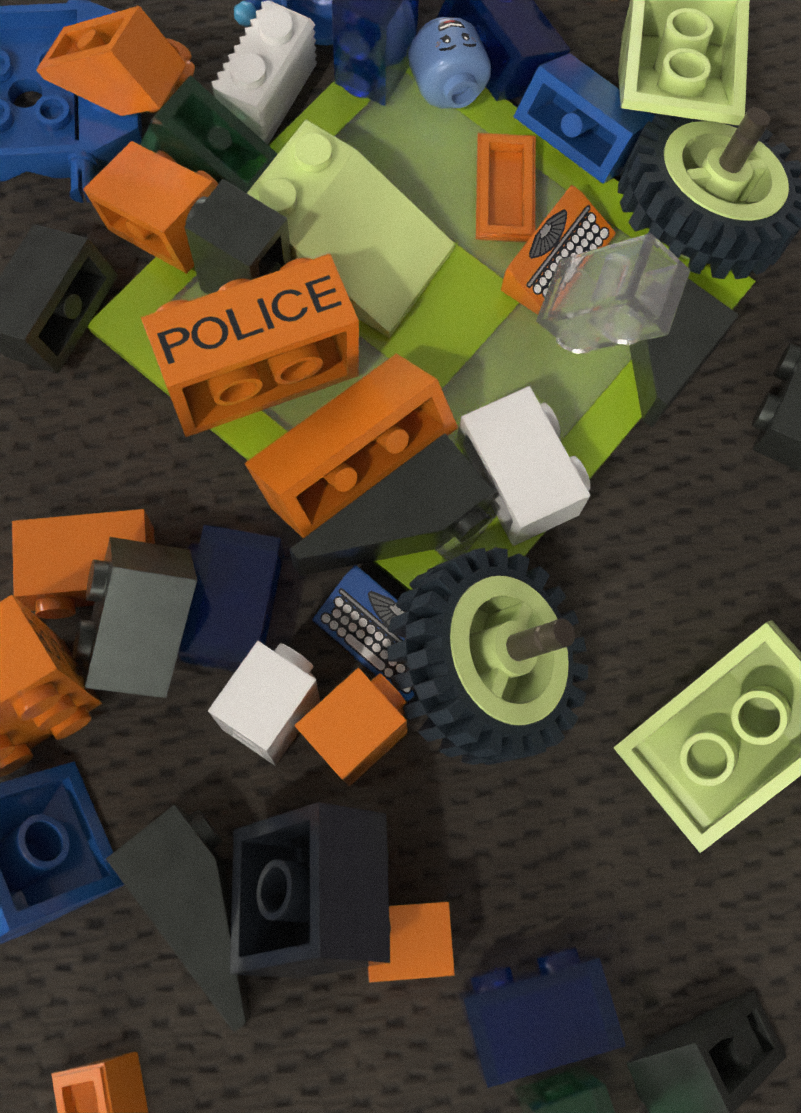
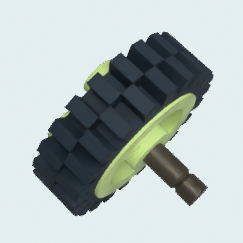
(714, 192)
(488, 657)

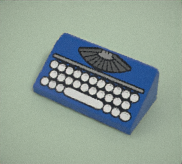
(359, 621)

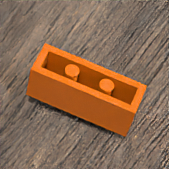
(351, 443)

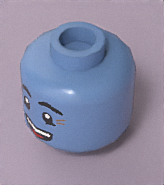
(448, 62)

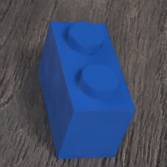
(581, 116)

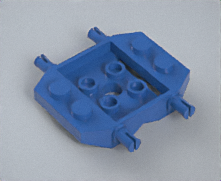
(45, 135)

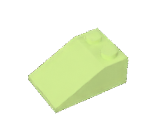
(685, 58)
(353, 212)
(724, 738)

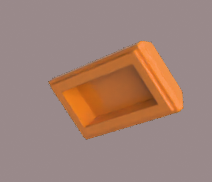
(505, 187)

